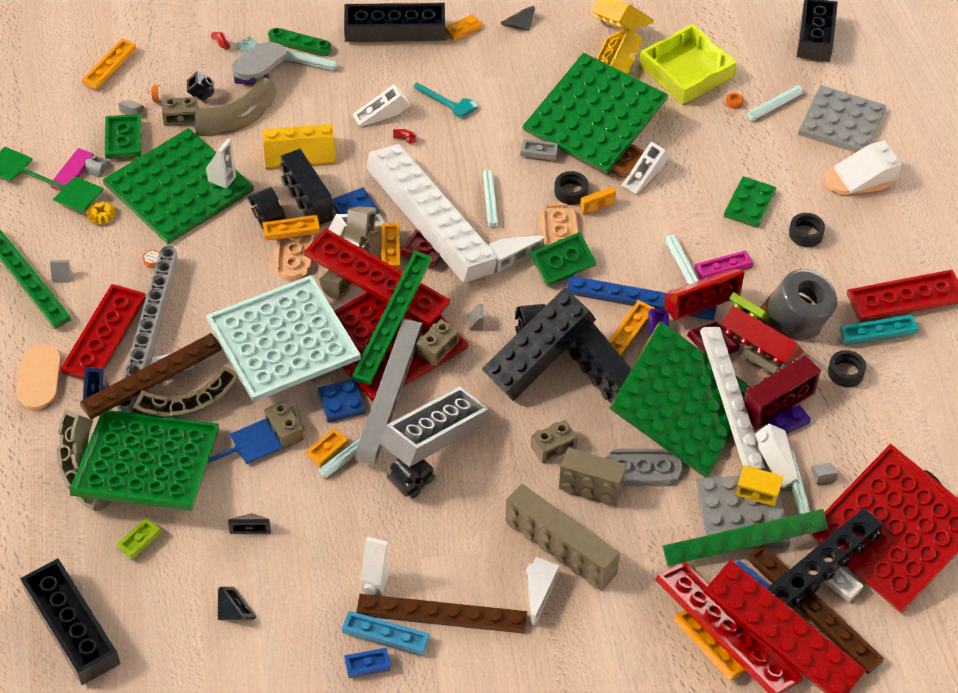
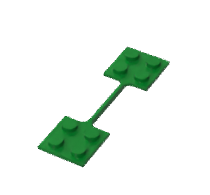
(76, 194)

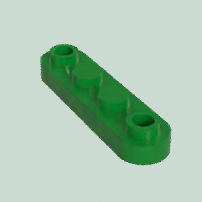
(300, 42)

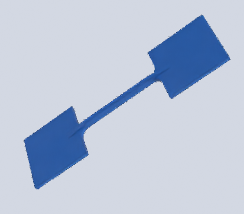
(252, 442)

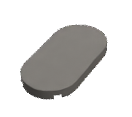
(259, 61)
(648, 466)

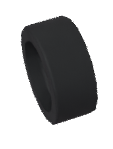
(571, 177)
(802, 239)
(850, 357)

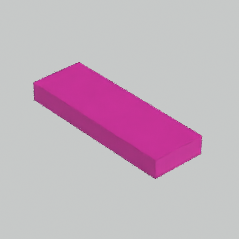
(73, 167)
(712, 267)

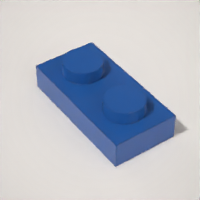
(367, 662)

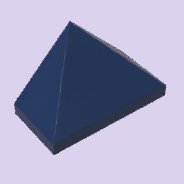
(94, 381)

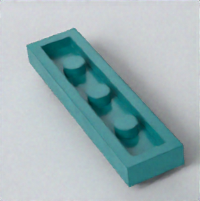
(878, 330)

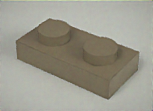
(755, 358)

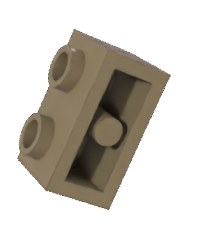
(179, 111)
(437, 342)
(284, 424)
(553, 441)

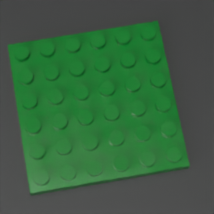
(595, 112)
(172, 188)
(676, 400)
(145, 460)

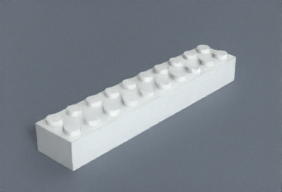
(432, 213)

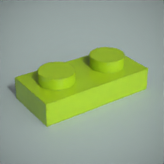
(138, 538)

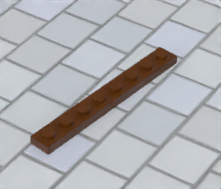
(150, 376)
(442, 613)
(820, 613)

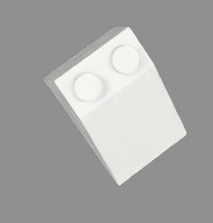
(869, 167)

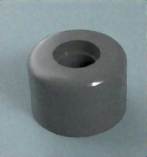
(795, 315)

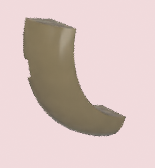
(236, 114)
(358, 230)
(189, 402)
(74, 439)

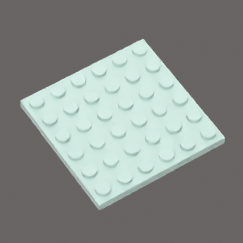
(282, 338)

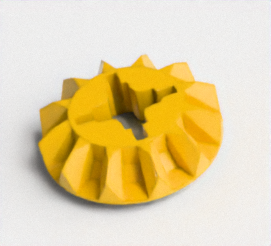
(102, 217)

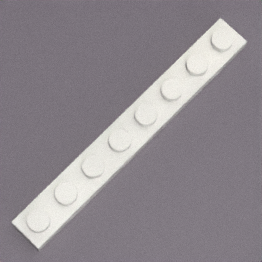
(732, 397)

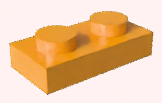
(463, 27)
(597, 200)
(327, 447)

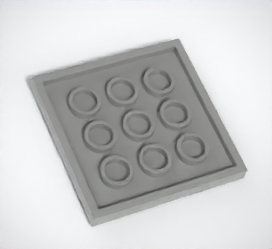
(842, 119)
(725, 511)

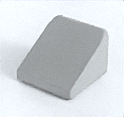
(130, 107)
(96, 165)
(60, 271)
(475, 318)
(824, 473)

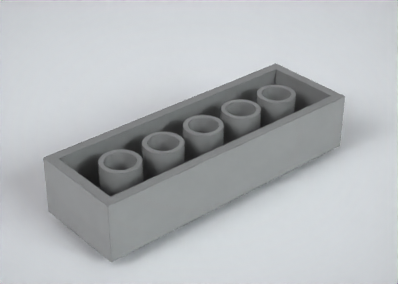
(433, 426)

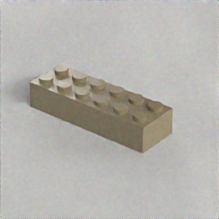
(562, 537)

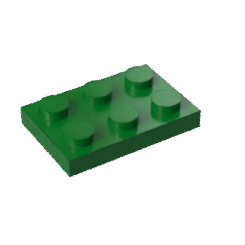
(123, 136)
(750, 202)
(563, 259)

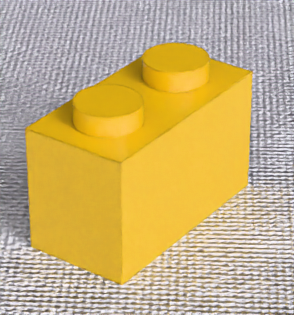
(759, 485)

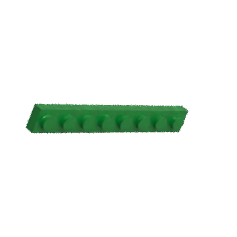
(32, 284)
(392, 318)
(745, 537)

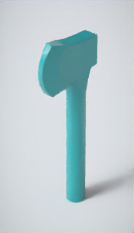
(459, 109)

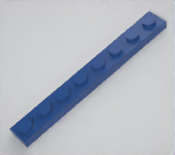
(624, 294)

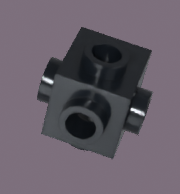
(200, 86)

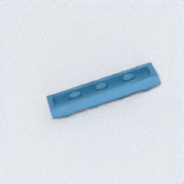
(385, 633)

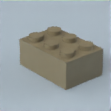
(592, 476)

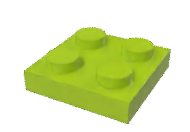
(750, 308)

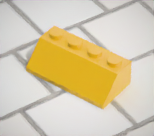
(620, 14)
(620, 49)
(314, 140)

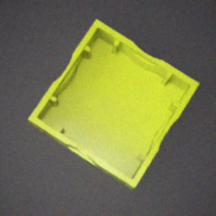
(687, 64)

